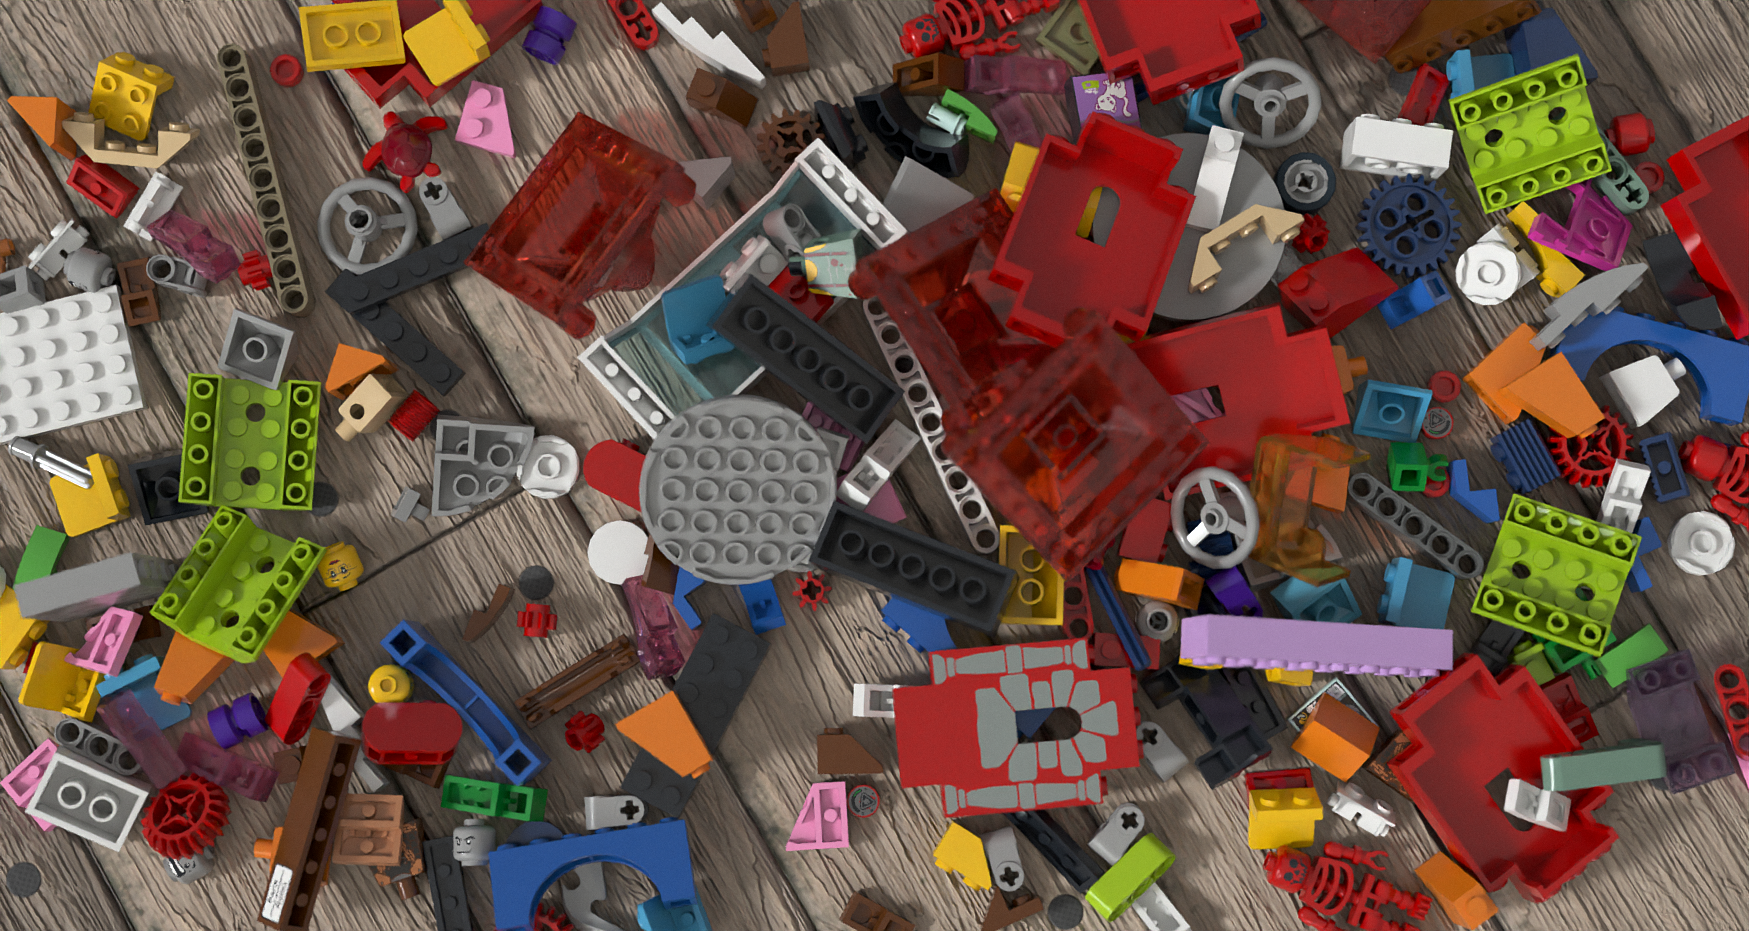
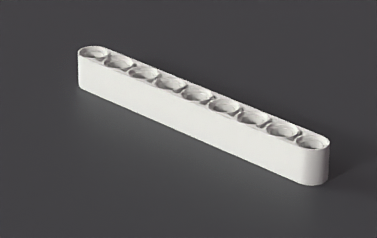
(931, 439)

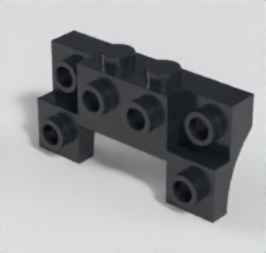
(1218, 715)

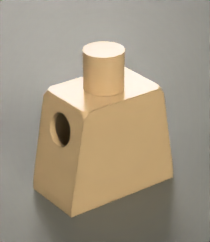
(370, 405)

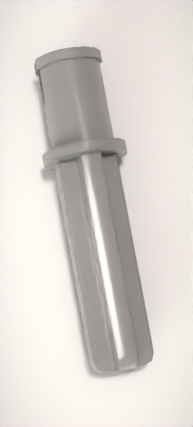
(42, 457)

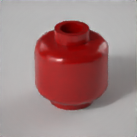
(1631, 133)

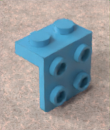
(1476, 72)
(686, 316)
(1415, 595)
(141, 682)
(654, 916)

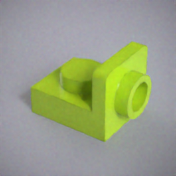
(1533, 659)

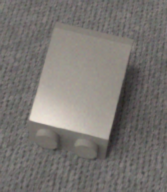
(922, 196)

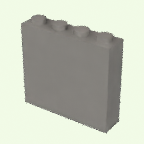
(95, 587)

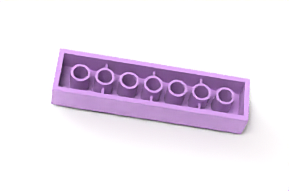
(1316, 646)

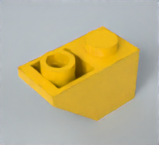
(965, 853)

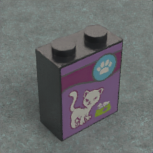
(1095, 93)

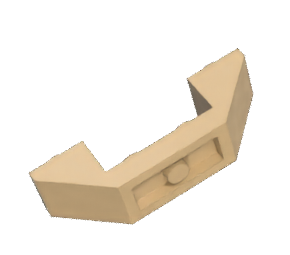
(90, 135)
(1275, 223)

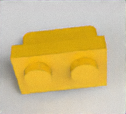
(448, 42)
(127, 93)
(91, 508)
(16, 632)
(59, 685)
(1283, 817)

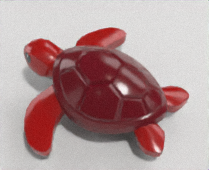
(406, 148)

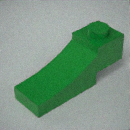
(494, 798)

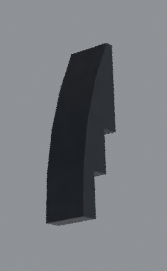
(1496, 644)

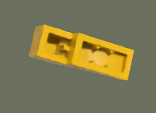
(1556, 271)

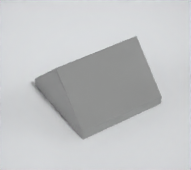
(711, 178)
(258, 349)

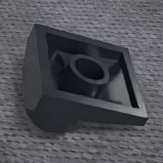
(837, 129)
(157, 487)

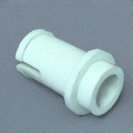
(947, 119)

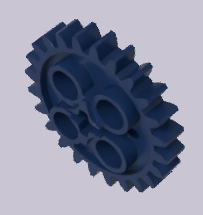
(1423, 250)

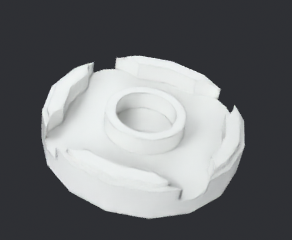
(1488, 272)
(550, 468)
(1701, 543)
(618, 551)

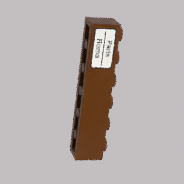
(309, 830)

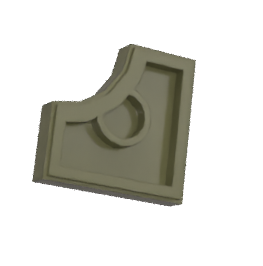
(1069, 38)

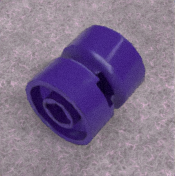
(549, 35)
(234, 722)

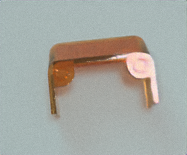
(1283, 494)

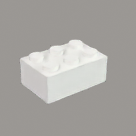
(1396, 147)
(88, 798)

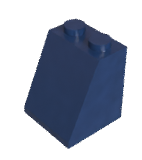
(1542, 42)

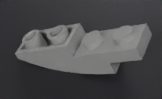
(1594, 295)

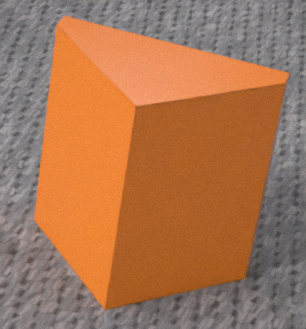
(46, 118)
(352, 367)
(1336, 738)

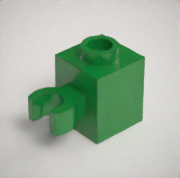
(1409, 466)

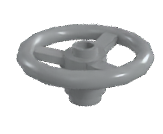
(1270, 100)
(360, 214)
(1216, 516)

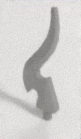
(579, 901)

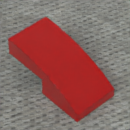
(1567, 702)

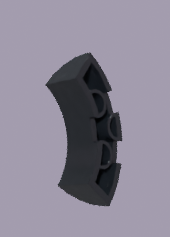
(906, 135)
(1672, 274)

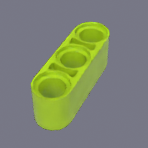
(1130, 877)

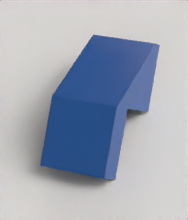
(1414, 299)
(1480, 502)
(1637, 577)
(685, 586)
(762, 606)

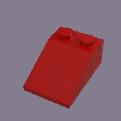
(1335, 290)

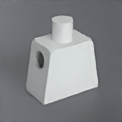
(1643, 388)

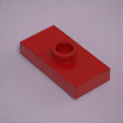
(1424, 95)
(796, 292)

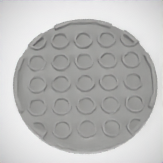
(1244, 265)
(737, 489)

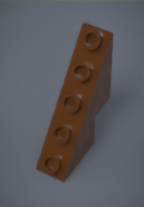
(1453, 25)

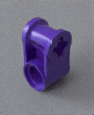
(1234, 593)

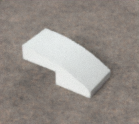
(1537, 805)

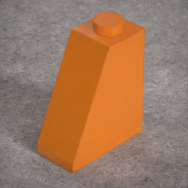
(1503, 365)
(1555, 397)
(1159, 583)
(299, 635)
(188, 670)
(669, 735)
(1456, 891)

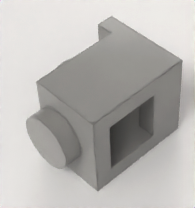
(21, 289)

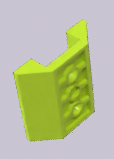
(1533, 151)
(225, 443)
(1561, 556)
(226, 581)

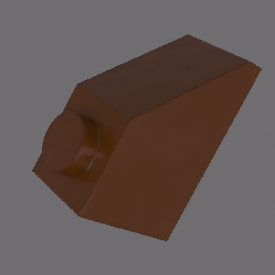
(787, 44)
(929, 75)
(721, 98)
(843, 754)

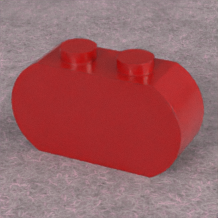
(615, 470)
(410, 733)

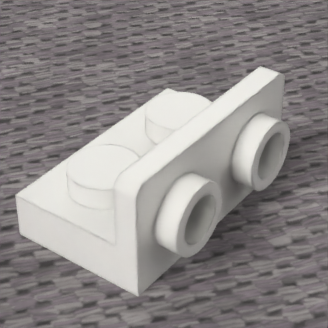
(757, 259)

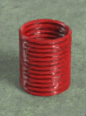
(413, 415)

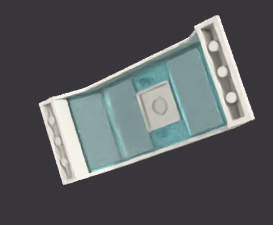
(637, 356)

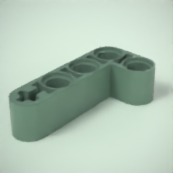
(1625, 174)
(1627, 762)

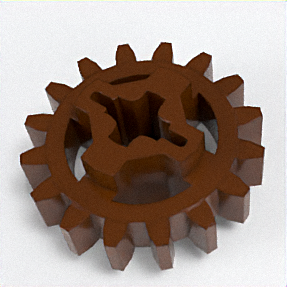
(779, 135)

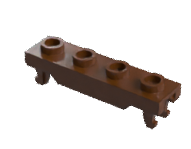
(577, 681)

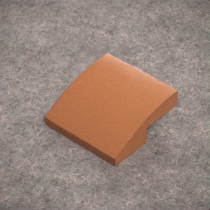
(370, 830)

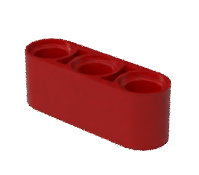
(1081, 610)
(297, 698)
(1729, 698)

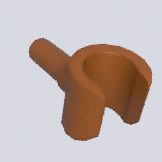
(7, 248)

